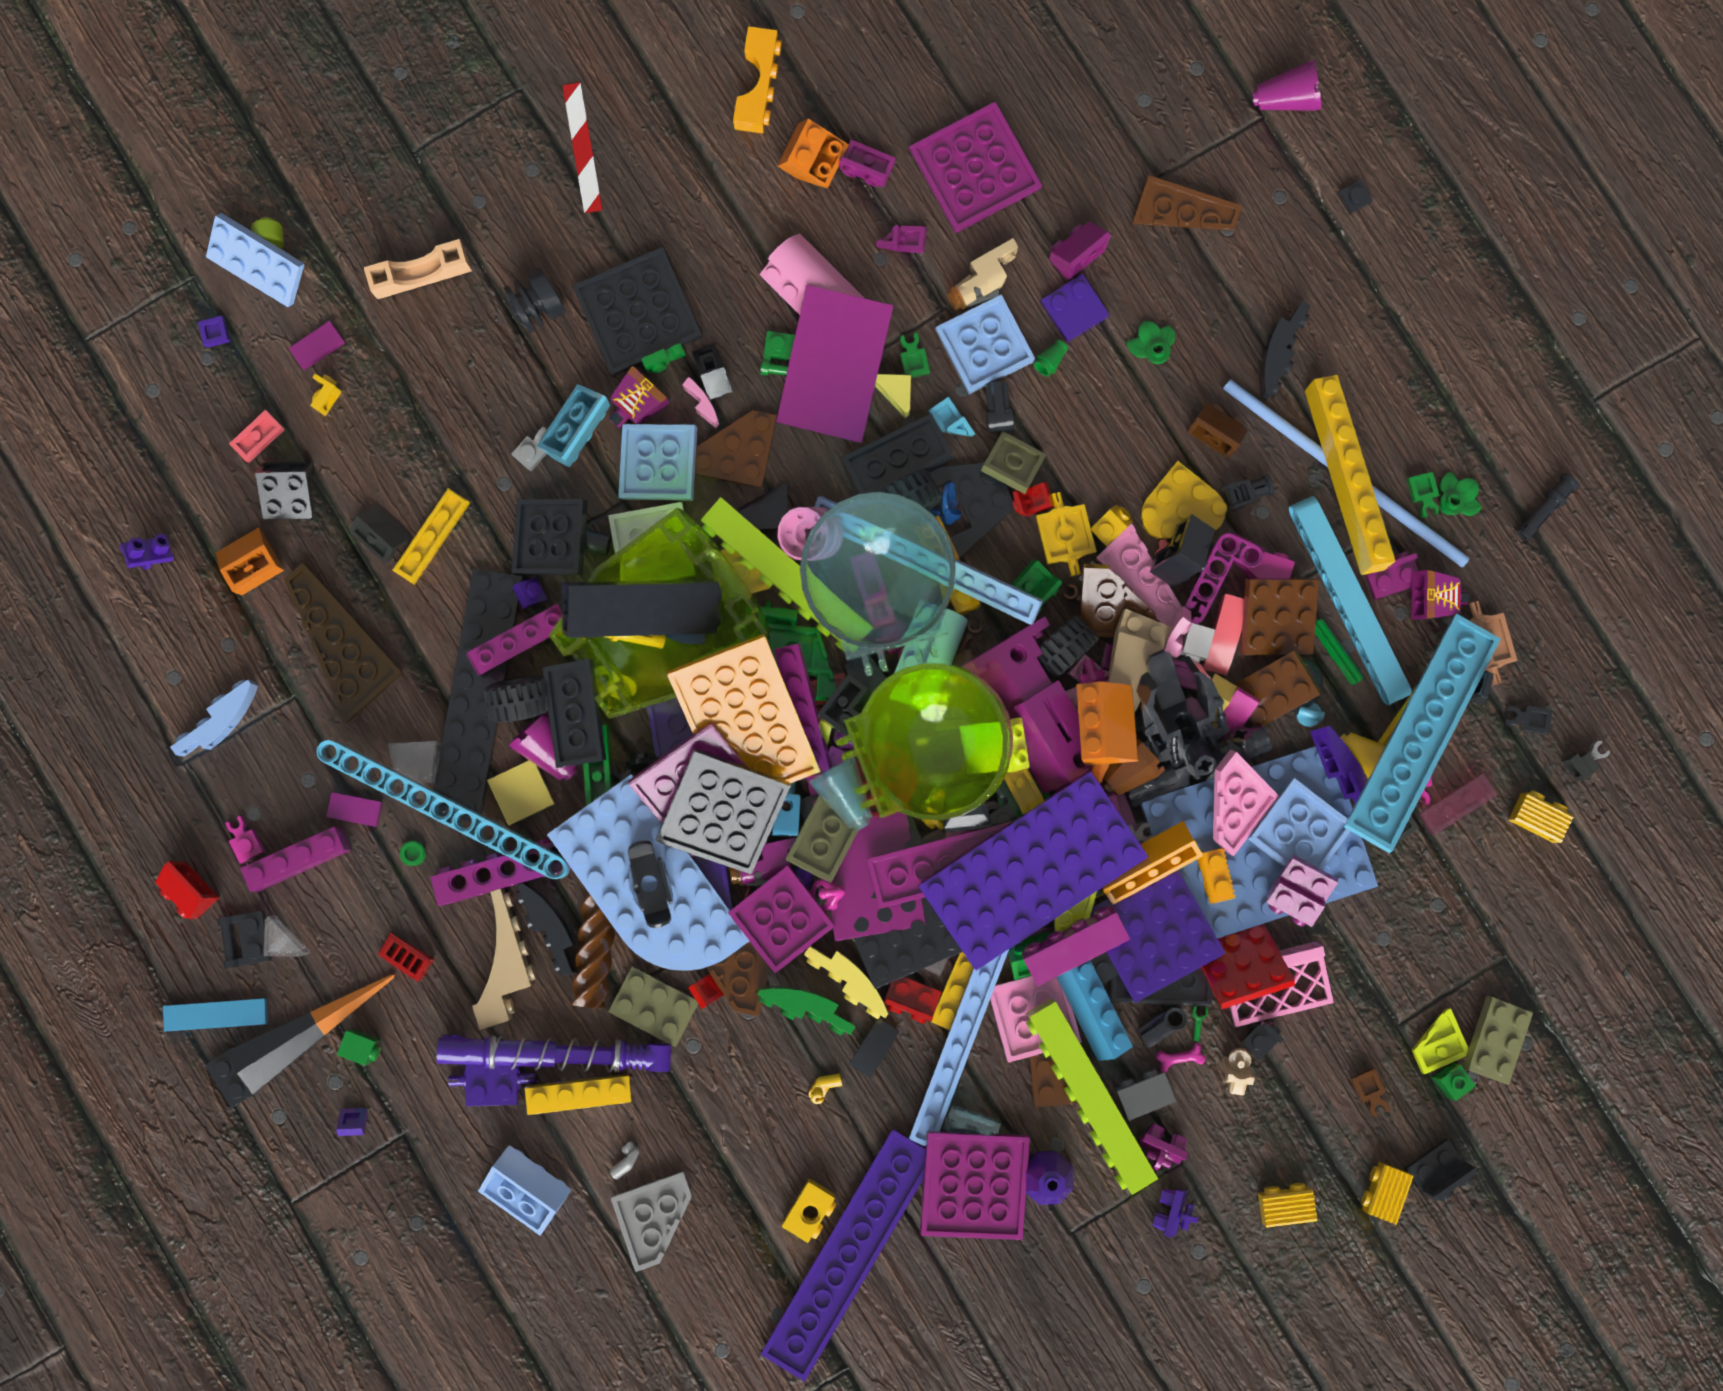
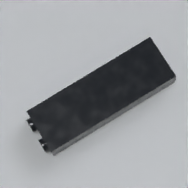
(640, 608)

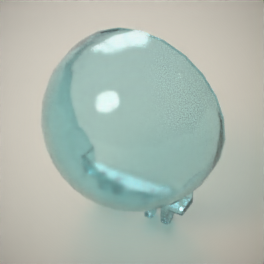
(879, 575)

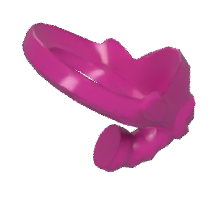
(831, 890)

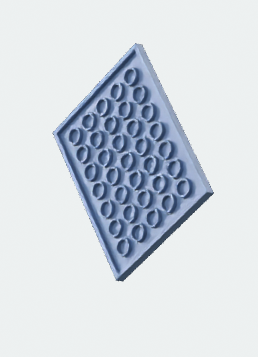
(1251, 868)

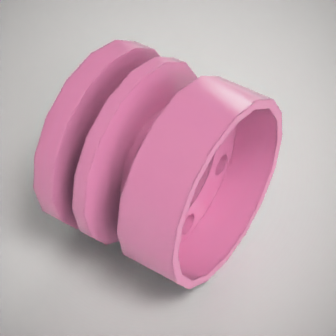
(795, 529)

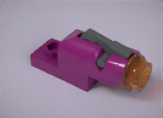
(768, 865)

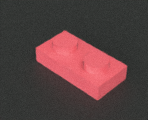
(257, 436)

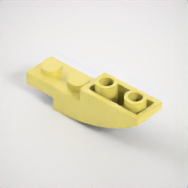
(858, 985)

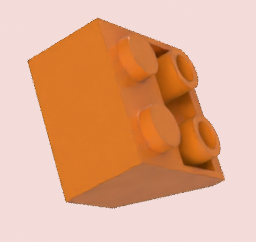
(812, 154)
(248, 562)

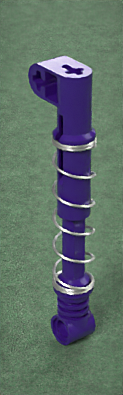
(492, 1052)

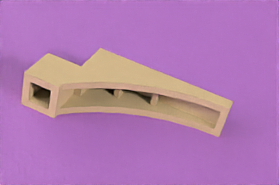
(509, 969)

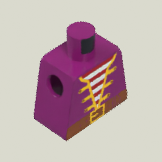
(636, 399)
(1436, 595)

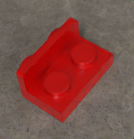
(912, 998)

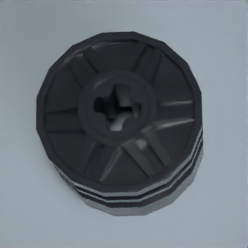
(534, 300)

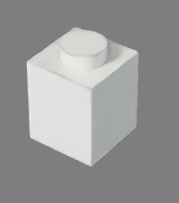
(1197, 642)

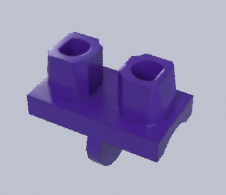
(146, 552)
(1170, 1223)

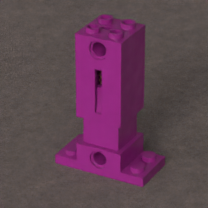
(1044, 706)

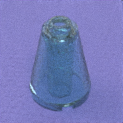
(837, 790)

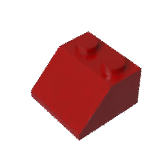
(186, 889)

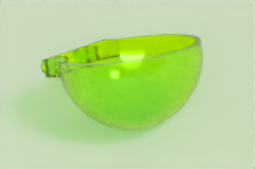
(931, 742)

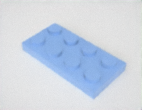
(254, 260)

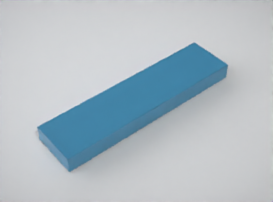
(215, 1014)

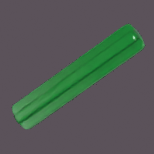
(1337, 652)

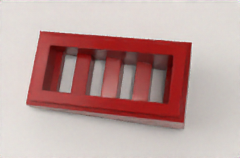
(407, 969)

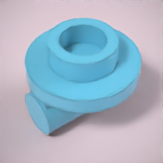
(1309, 715)

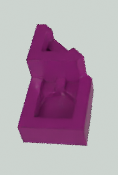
(905, 239)

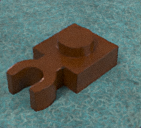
(1368, 1088)

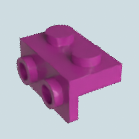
(867, 164)

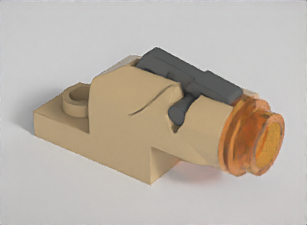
(986, 277)

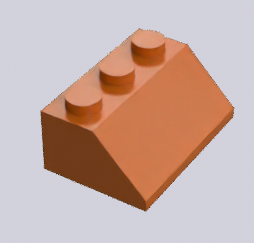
(1107, 723)

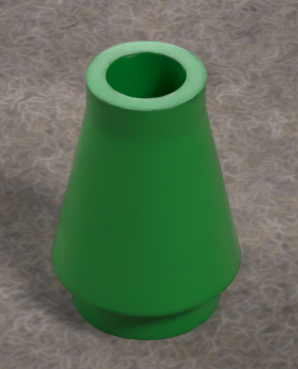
(1049, 360)

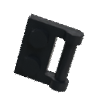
(251, 934)

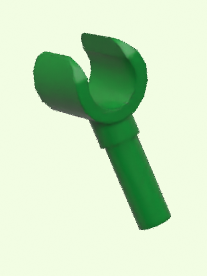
(1198, 1022)

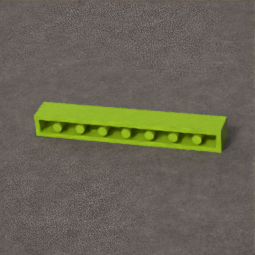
(762, 554)
(1091, 1096)

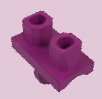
(1160, 1151)

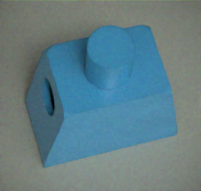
(788, 821)

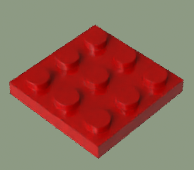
(1248, 968)

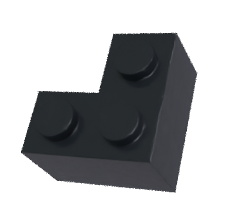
(1185, 553)
(844, 703)

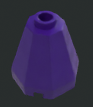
(1044, 1167)

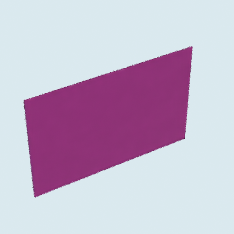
(834, 363)
(877, 838)

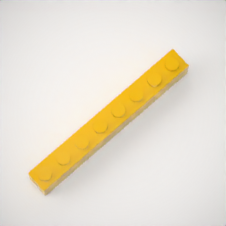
(1349, 475)

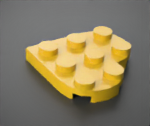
(1177, 498)

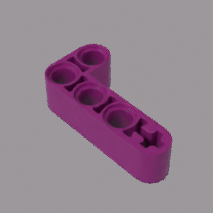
(1217, 579)

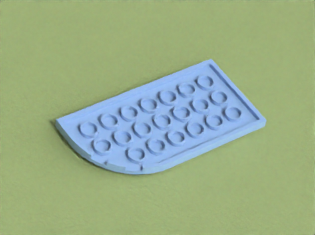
(596, 850)

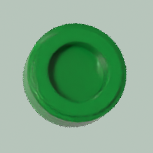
(413, 853)

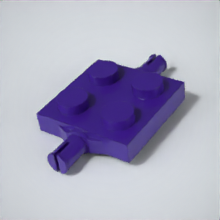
(492, 1086)

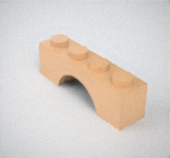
(396, 277)

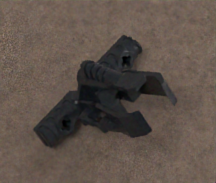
(1186, 728)

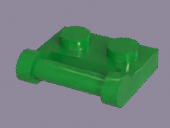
(777, 347)

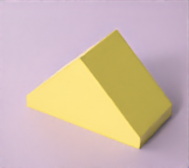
(896, 390)

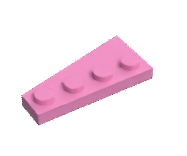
(1133, 563)

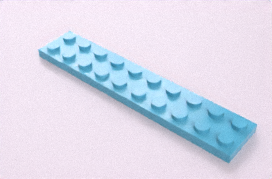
(1422, 733)

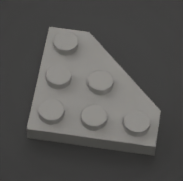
(651, 1217)

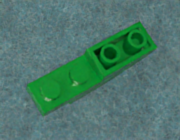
(798, 1001)

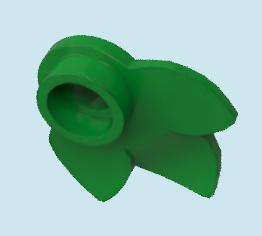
(1150, 339)
(1461, 493)

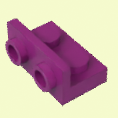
(1394, 578)

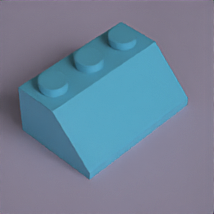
(574, 425)

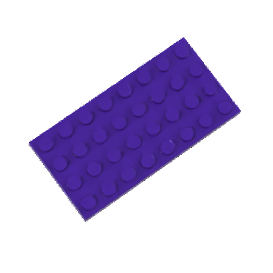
(1033, 870)

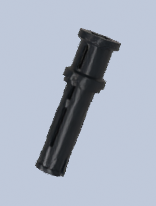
(1554, 498)

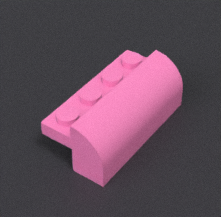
(800, 264)

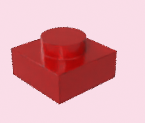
(705, 991)

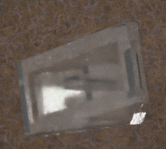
(280, 940)

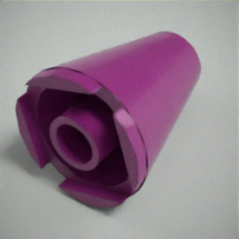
(1290, 90)
(537, 746)

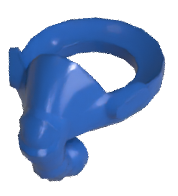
(949, 510)

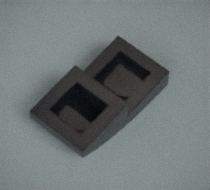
(874, 1047)

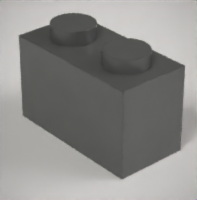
(1144, 1094)

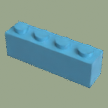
(1094, 1012)

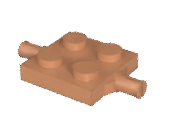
(1498, 626)

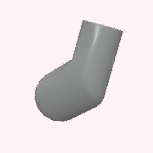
(627, 1162)

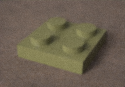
(1013, 462)

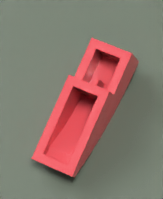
(1226, 634)

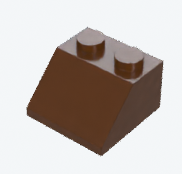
(1218, 430)

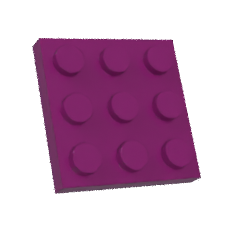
(781, 919)

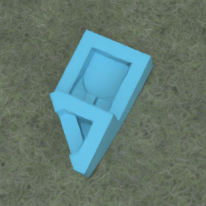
(949, 419)

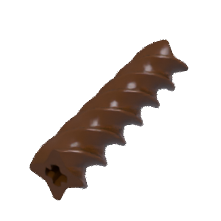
(594, 956)

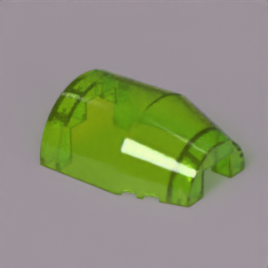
(636, 674)

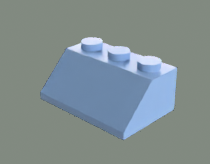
(524, 1189)

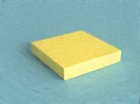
(521, 792)

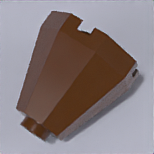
(1128, 775)

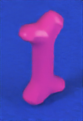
(1169, 1059)

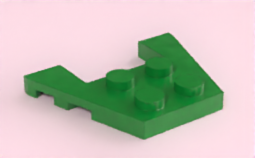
(813, 652)

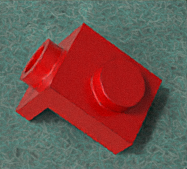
(1033, 501)

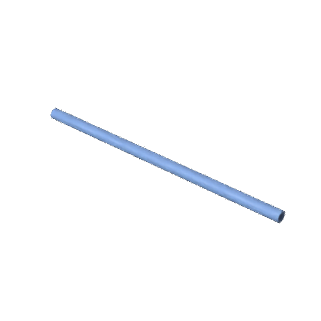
(1317, 452)

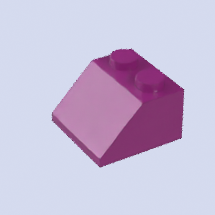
(1079, 249)

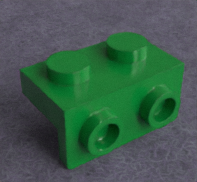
(1037, 581)

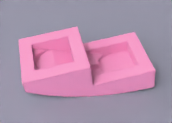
(704, 407)

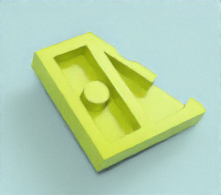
(1440, 1044)

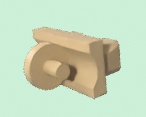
(1237, 1071)

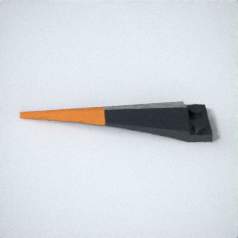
(255, 1063)

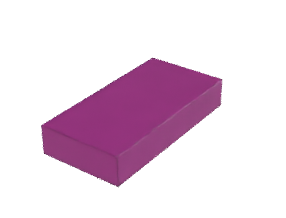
(316, 345)
(354, 809)

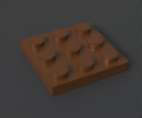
(1279, 616)

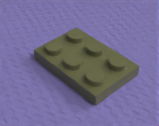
(822, 842)
(654, 1006)
(1497, 1040)

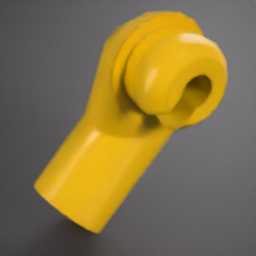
(821, 1086)

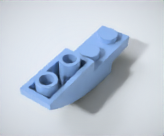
(225, 715)

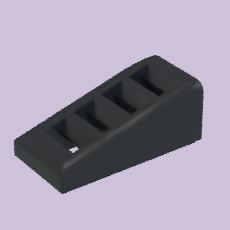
(1482, 689)

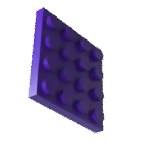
(1165, 936)

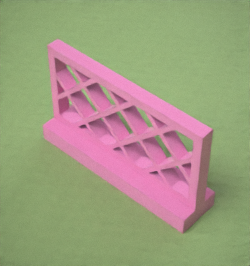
(1293, 957)

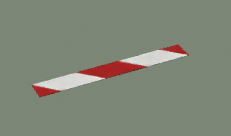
(582, 147)

